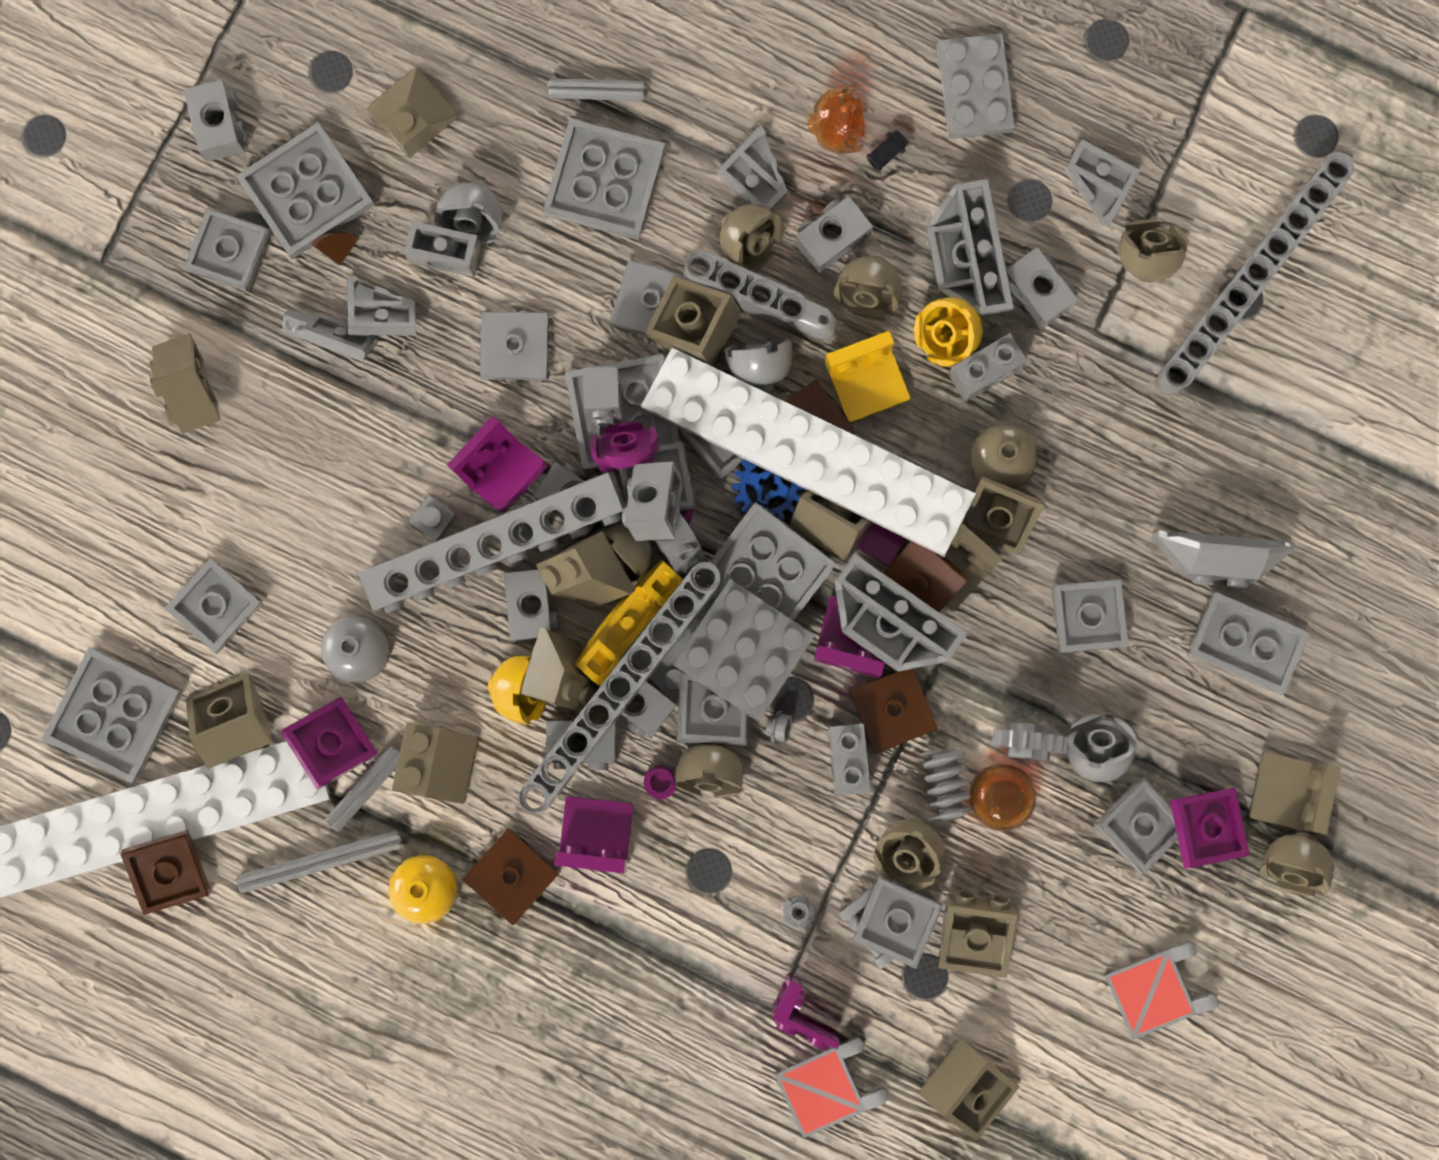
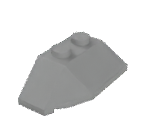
(969, 249)
(1220, 557)
(892, 620)

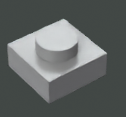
(432, 518)

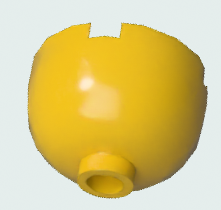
(948, 331)
(506, 688)
(423, 889)

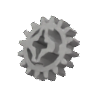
(1030, 741)

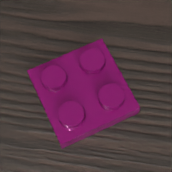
(329, 742)
(1209, 827)

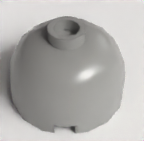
(470, 210)
(760, 362)
(355, 649)
(1101, 748)

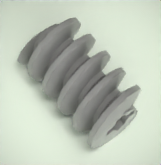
(947, 785)

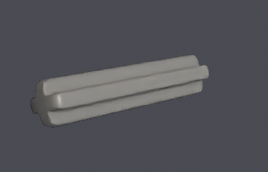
(596, 89)
(363, 789)

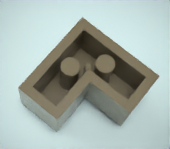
(182, 384)

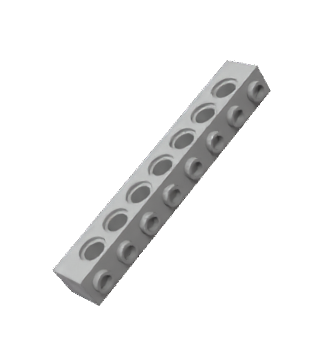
(380, 580)

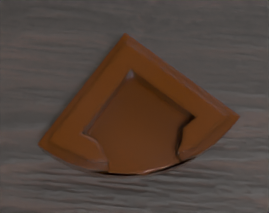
(335, 245)

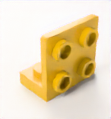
(867, 377)

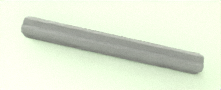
(319, 861)

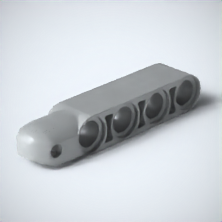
(809, 313)

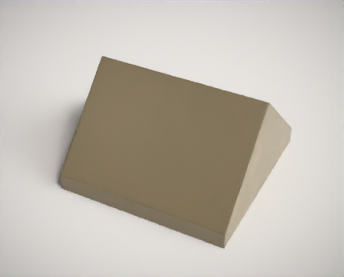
(1002, 515)

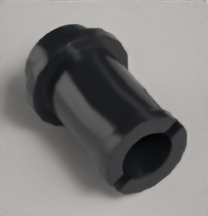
(887, 150)

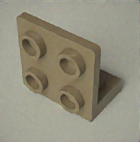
(973, 559)
(1294, 793)

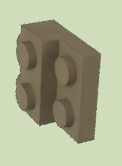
(977, 934)

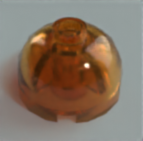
(838, 120)
(1002, 797)

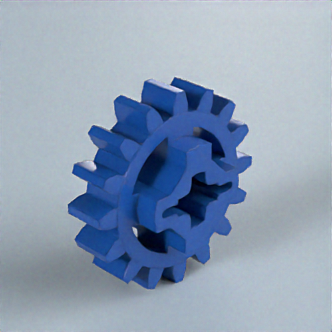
(753, 482)

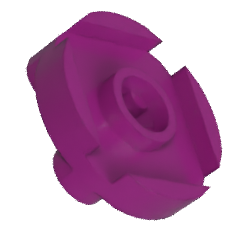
(624, 446)

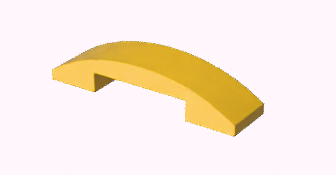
(627, 622)

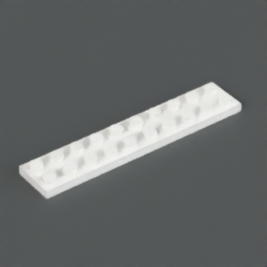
(809, 452)
(196, 800)

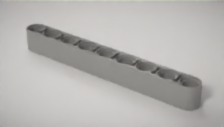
(1266, 262)
(616, 705)

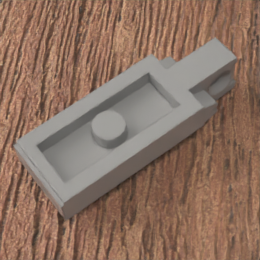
(328, 333)

